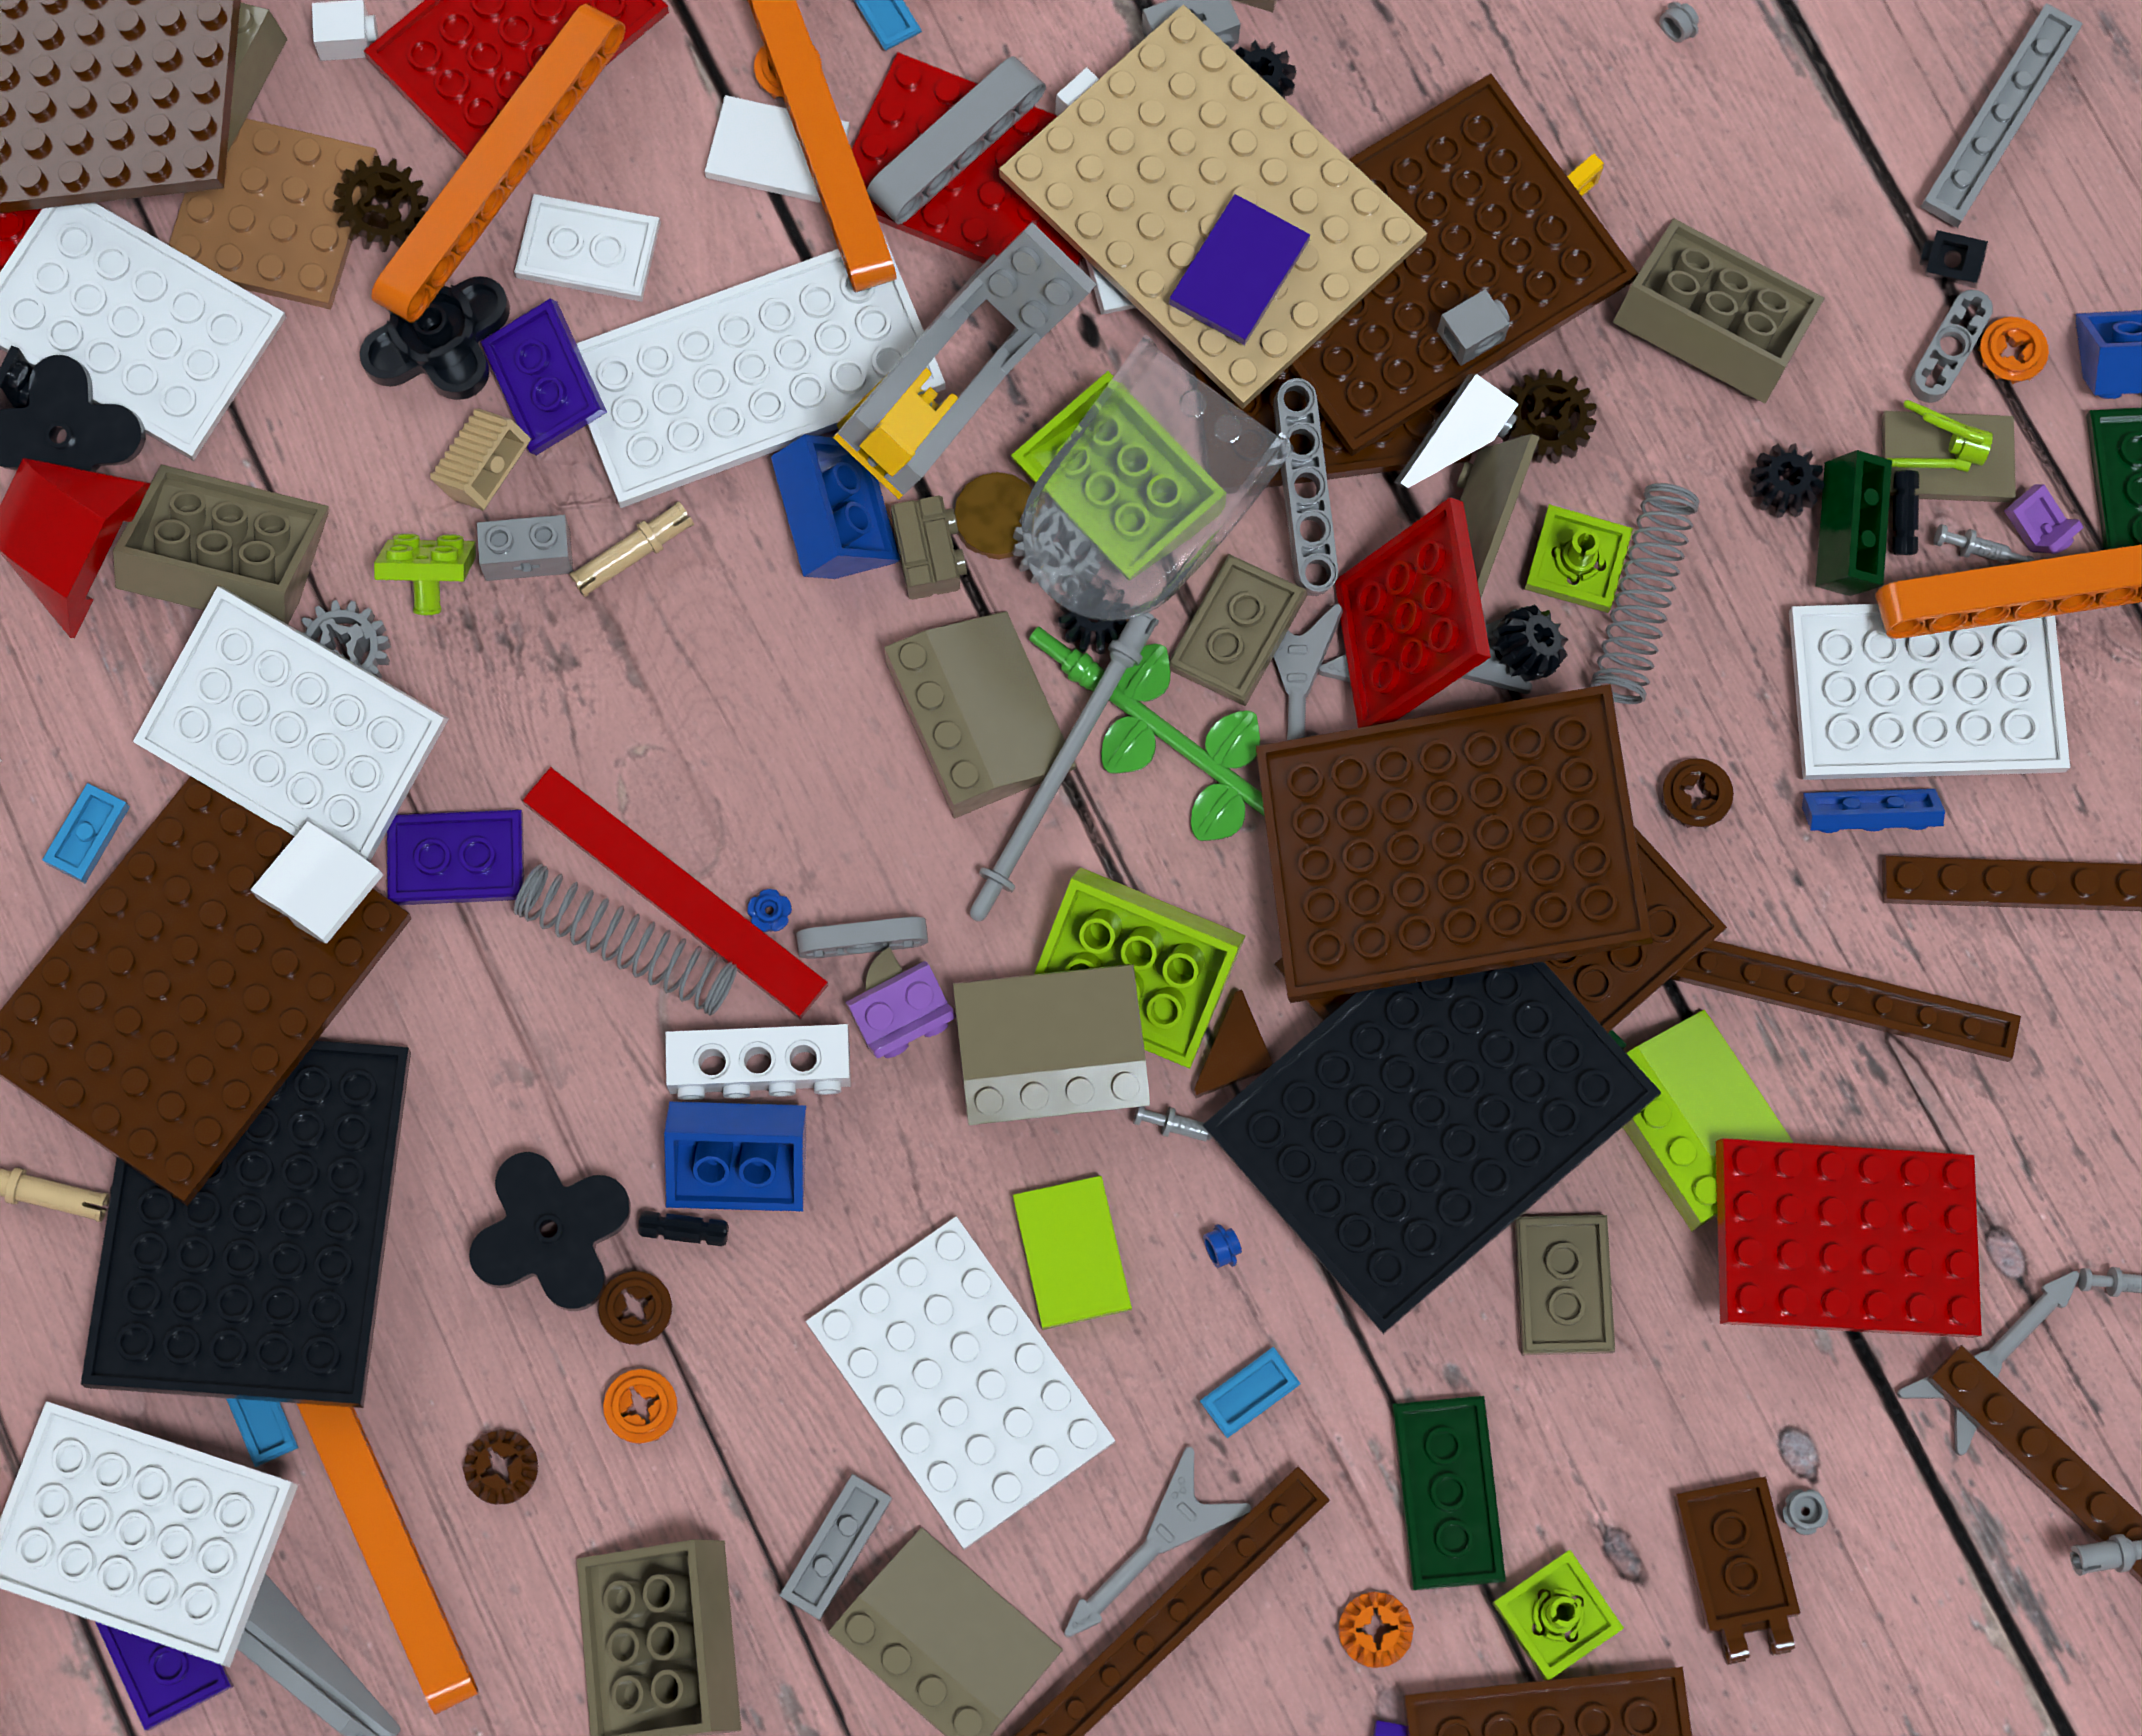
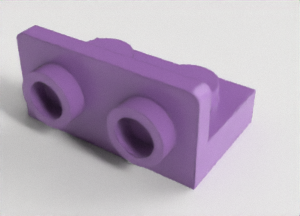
(901, 1011)

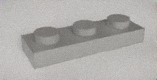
(836, 1547)

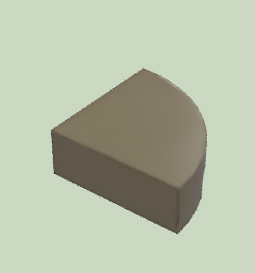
(882, 969)

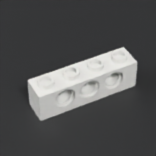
(736, 1046)

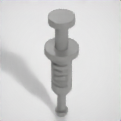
(1972, 544)
(1172, 1123)
(2114, 1281)

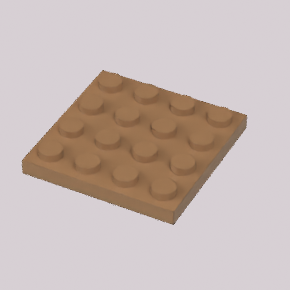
(275, 214)

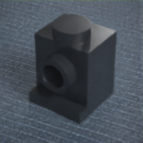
(1969, 249)

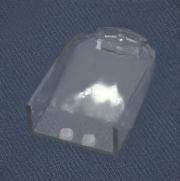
(1144, 489)

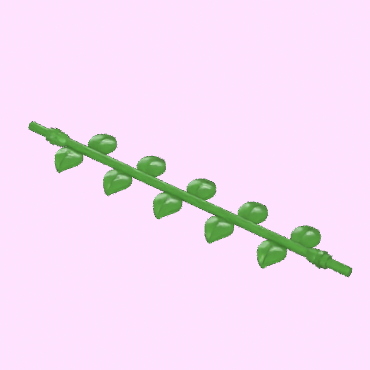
(1132, 743)

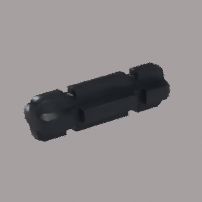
(1905, 512)
(683, 1228)

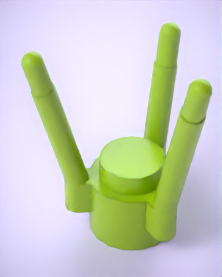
(1967, 443)

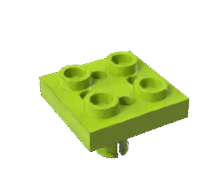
(1582, 544)
(426, 565)
(1591, 1621)

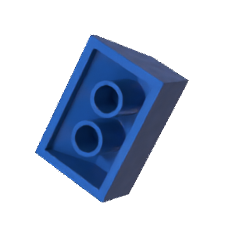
(2111, 352)
(833, 509)
(735, 1156)

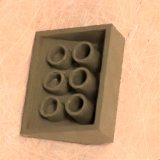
(1718, 310)
(1490, 497)
(218, 533)
(976, 709)
(1051, 1044)
(945, 1640)
(659, 1641)

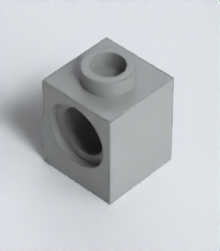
(1474, 326)

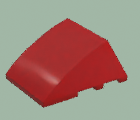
(59, 530)

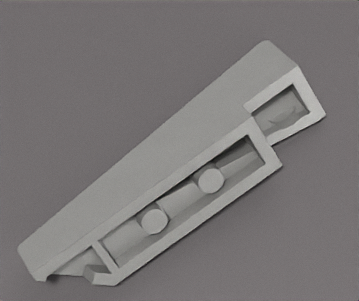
(306, 1666)

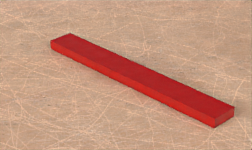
(675, 893)

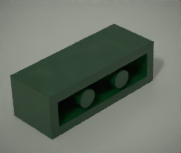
(1854, 523)

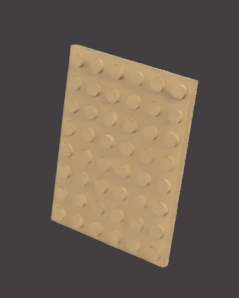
(1152, 164)

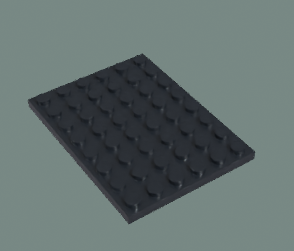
(1429, 1124)
(274, 1260)

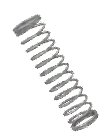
(1656, 501)
(533, 887)

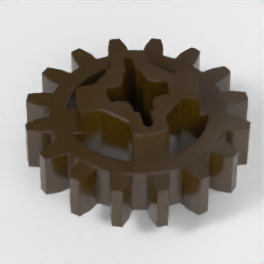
(386, 186)
(1553, 398)

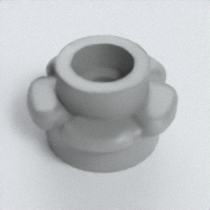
(1679, 21)
(1817, 1511)

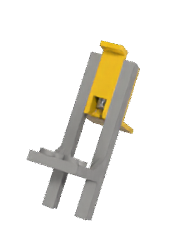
(897, 425)

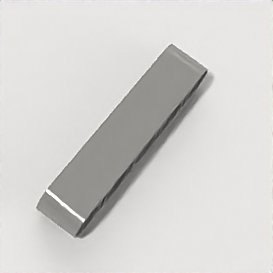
(956, 140)
(1313, 467)

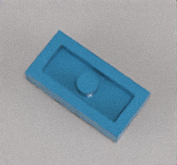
(86, 833)

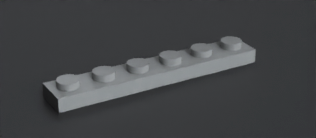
(2001, 115)

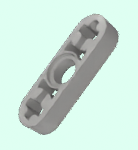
(1951, 328)
(862, 937)

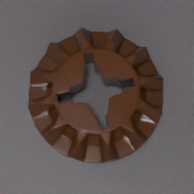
(1715, 785)
(613, 1306)
(522, 1470)

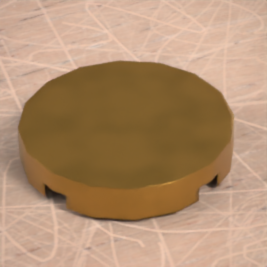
(990, 512)

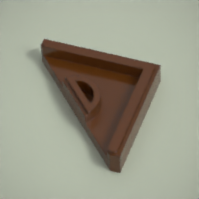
(1236, 1050)

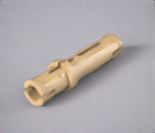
(631, 549)
(19, 1186)

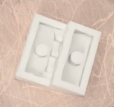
(316, 882)

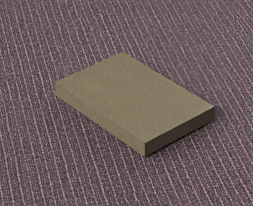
(1912, 437)
(1237, 629)
(1564, 1285)

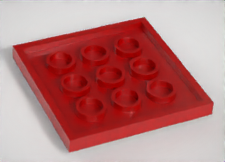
(1412, 616)

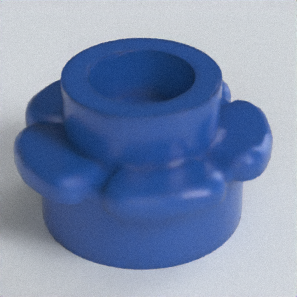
(774, 921)
(1222, 1246)

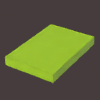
(1072, 1252)

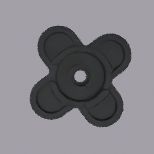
(441, 340)
(64, 400)
(568, 1260)

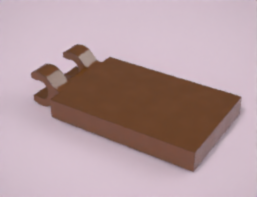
(1739, 1564)

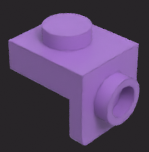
(2042, 521)

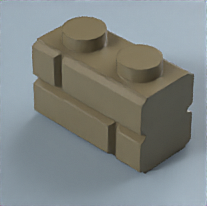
(926, 547)

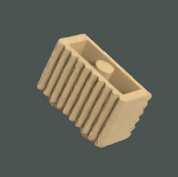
(480, 458)

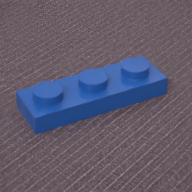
(1873, 810)

